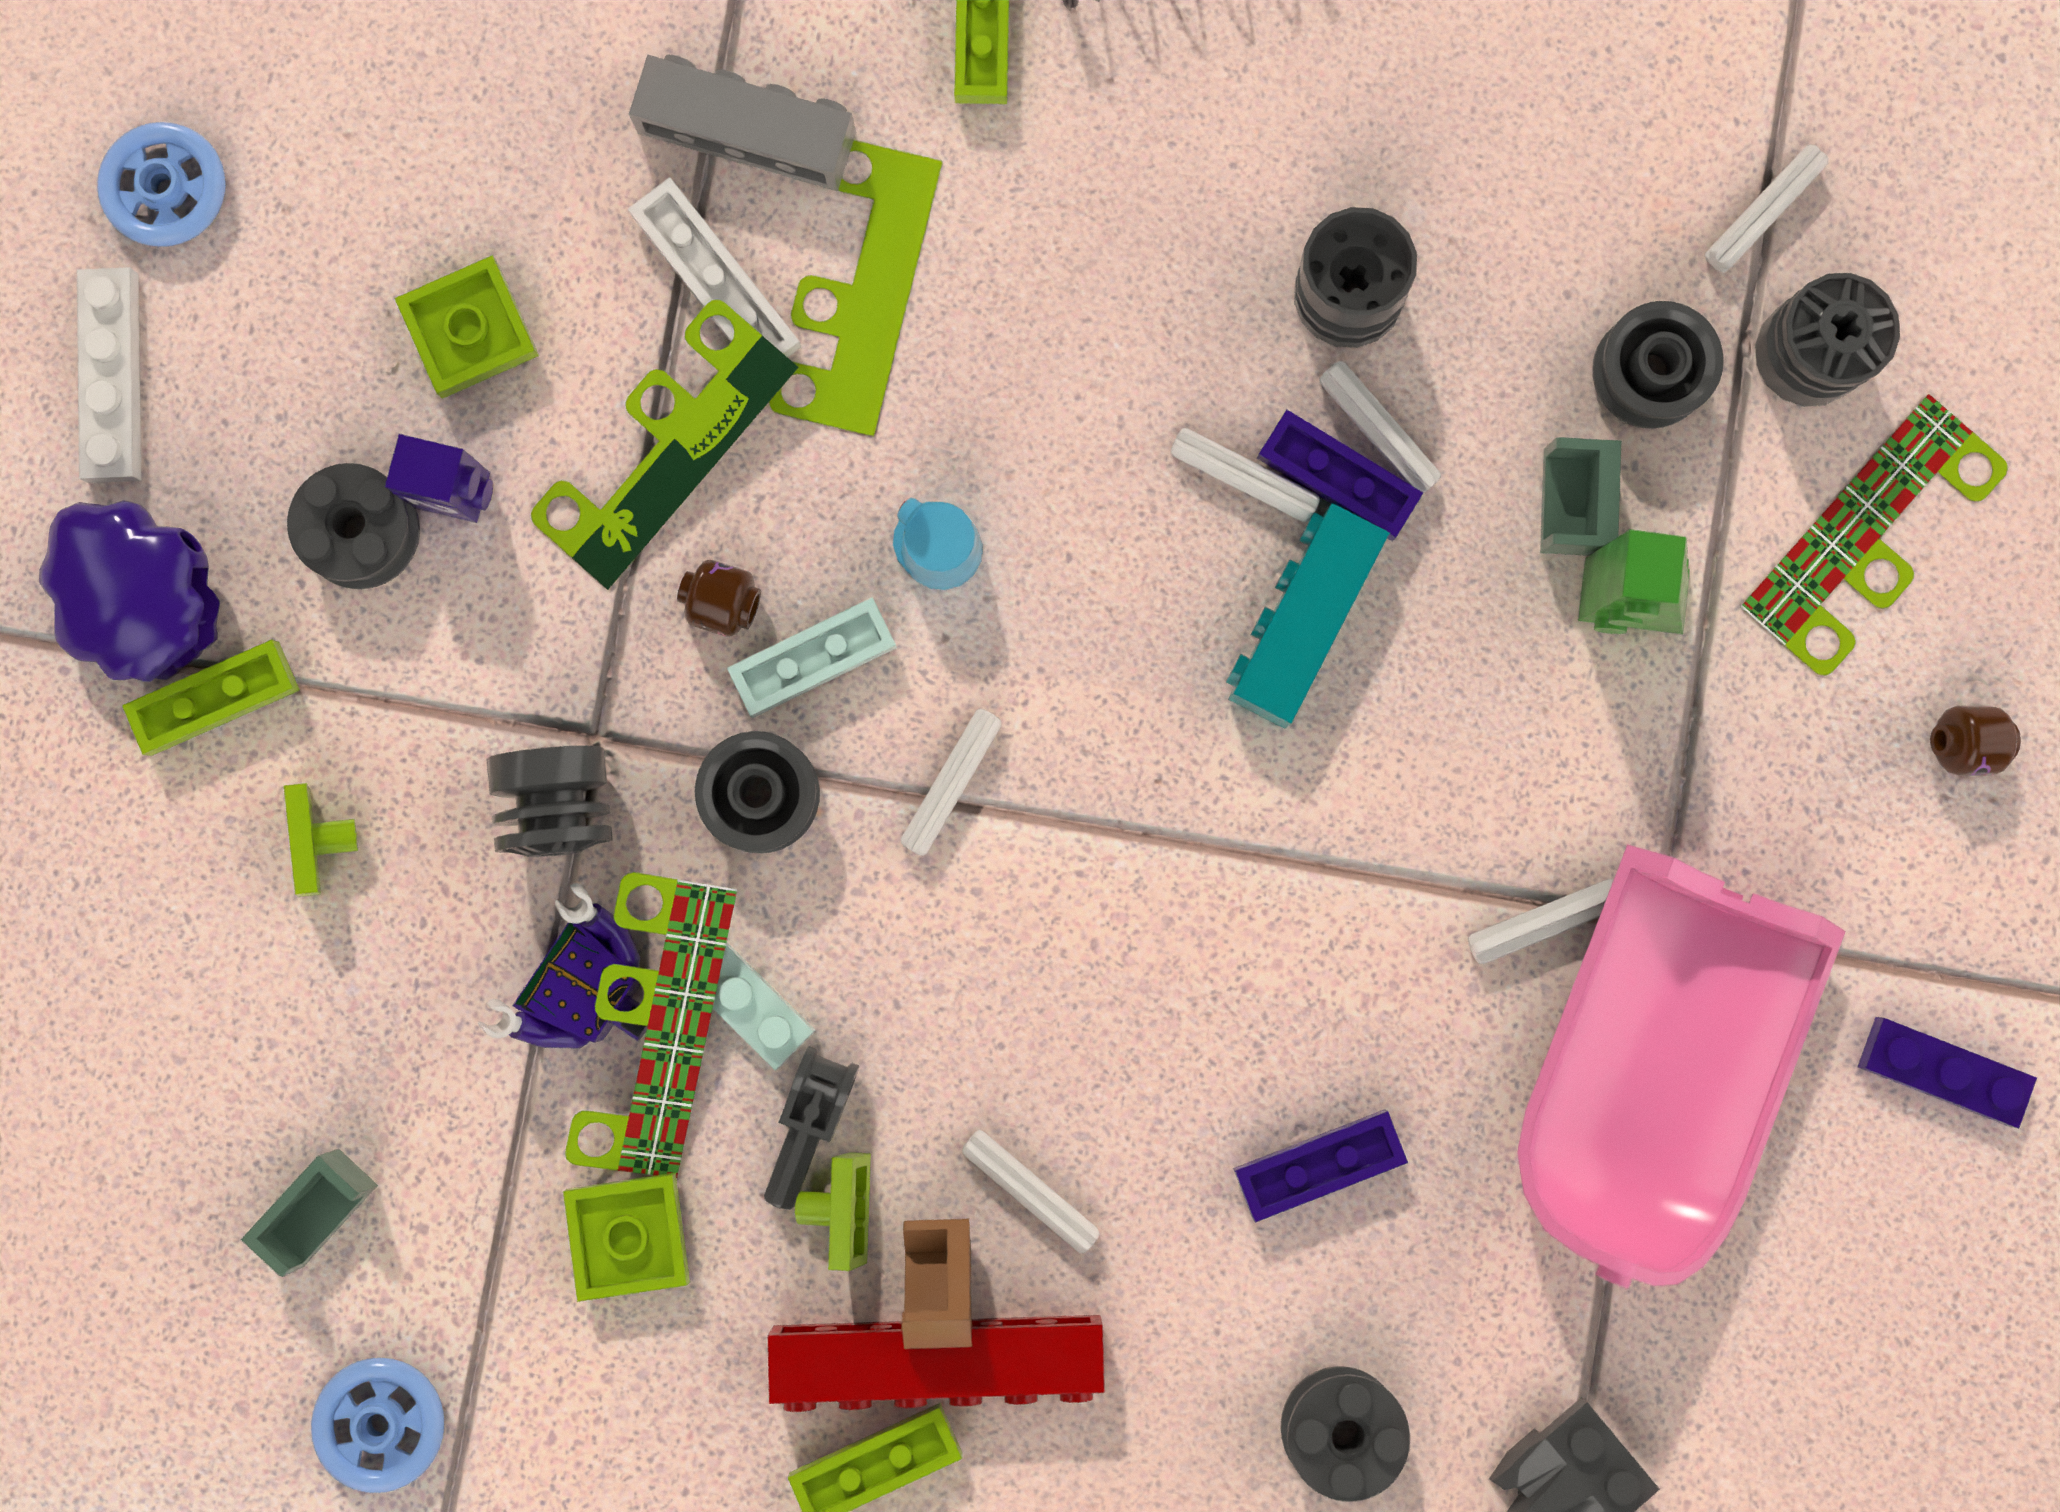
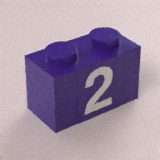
(439, 478)

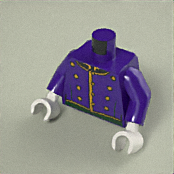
(563, 991)

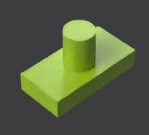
(312, 839)
(843, 1210)

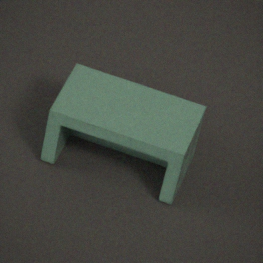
(1580, 495)
(309, 1212)

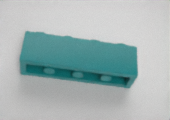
(1308, 615)

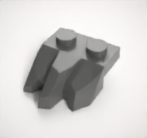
(1574, 1468)

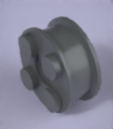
(1684, 343)
(319, 520)
(722, 787)
(1368, 1461)

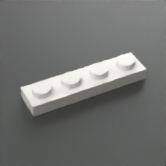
(707, 264)
(108, 375)

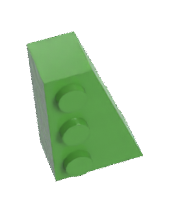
(1636, 584)

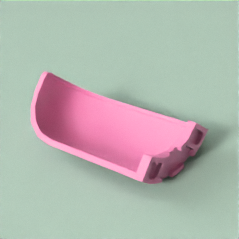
(1669, 1068)

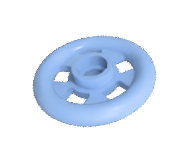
(130, 154)
(337, 1403)

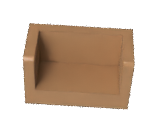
(937, 1284)

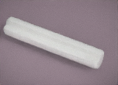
(1766, 208)
(1379, 427)
(1245, 475)
(951, 782)
(1539, 923)
(1030, 1191)

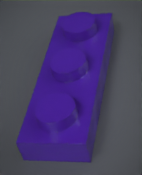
(1339, 474)
(1947, 1072)
(1320, 1165)

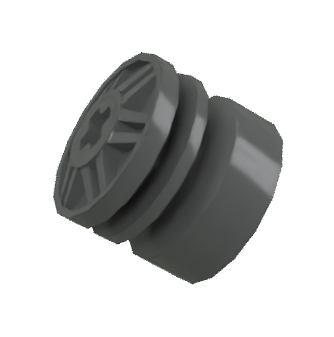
(1358, 249)
(1799, 344)
(549, 799)

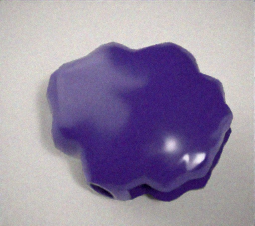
(128, 591)

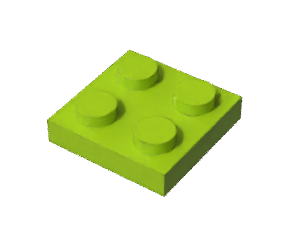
(466, 327)
(626, 1237)

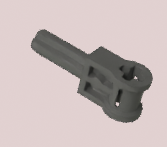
(811, 1115)

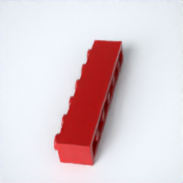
(870, 1363)

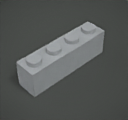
(743, 121)

